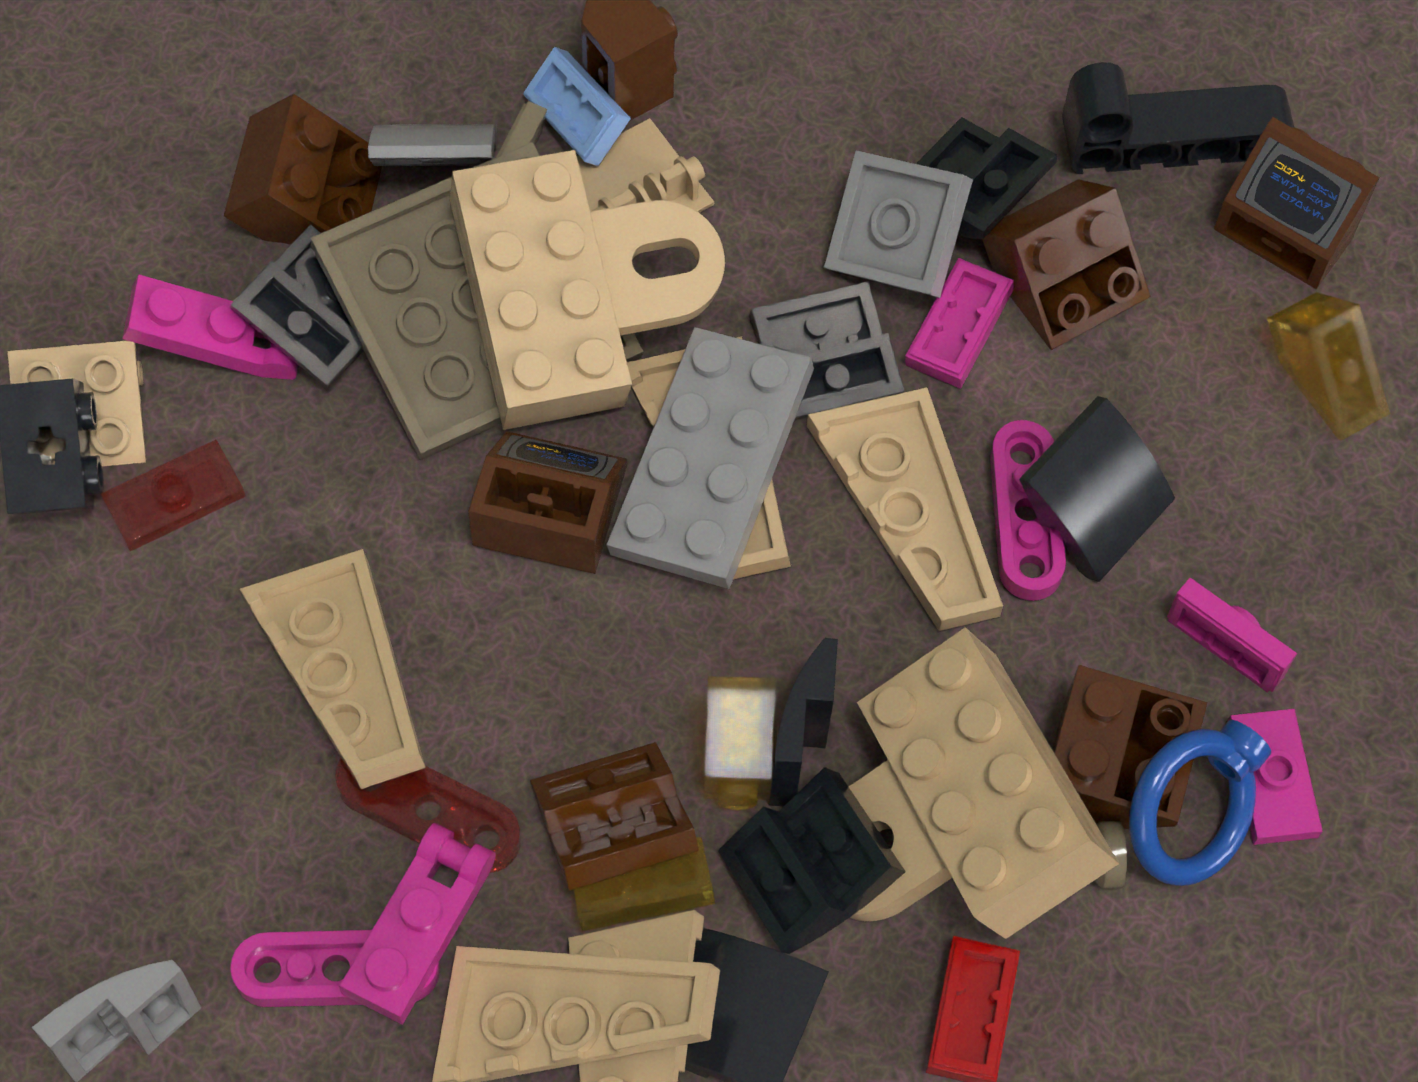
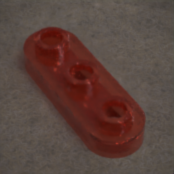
(462, 809)

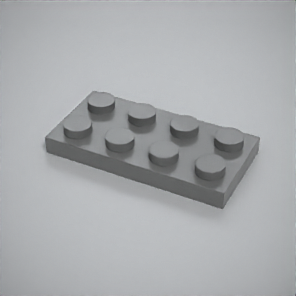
(711, 457)

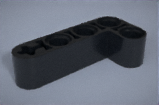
(1167, 128)

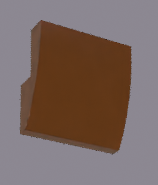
(614, 816)

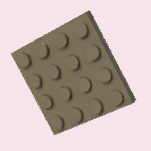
(415, 313)

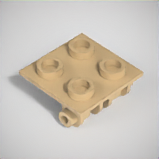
(643, 169)
(112, 376)

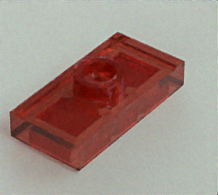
(173, 495)

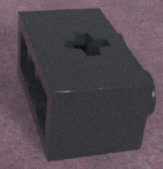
(25, 420)

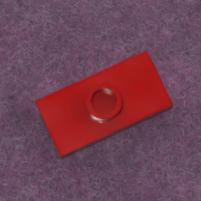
(973, 1011)

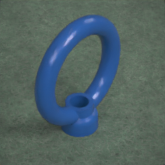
(1235, 754)

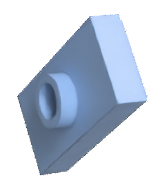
(577, 106)

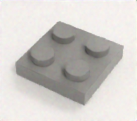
(898, 223)

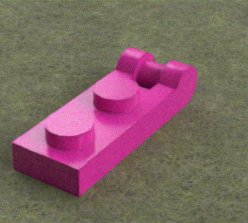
(200, 329)
(416, 925)

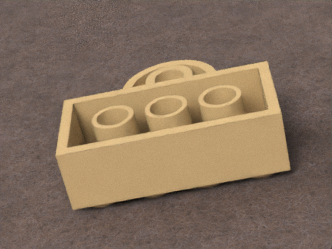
(562, 284)
(973, 793)

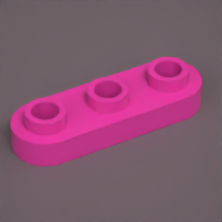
(1016, 538)
(303, 964)

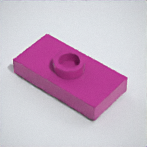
(959, 323)
(1231, 635)
(1284, 788)

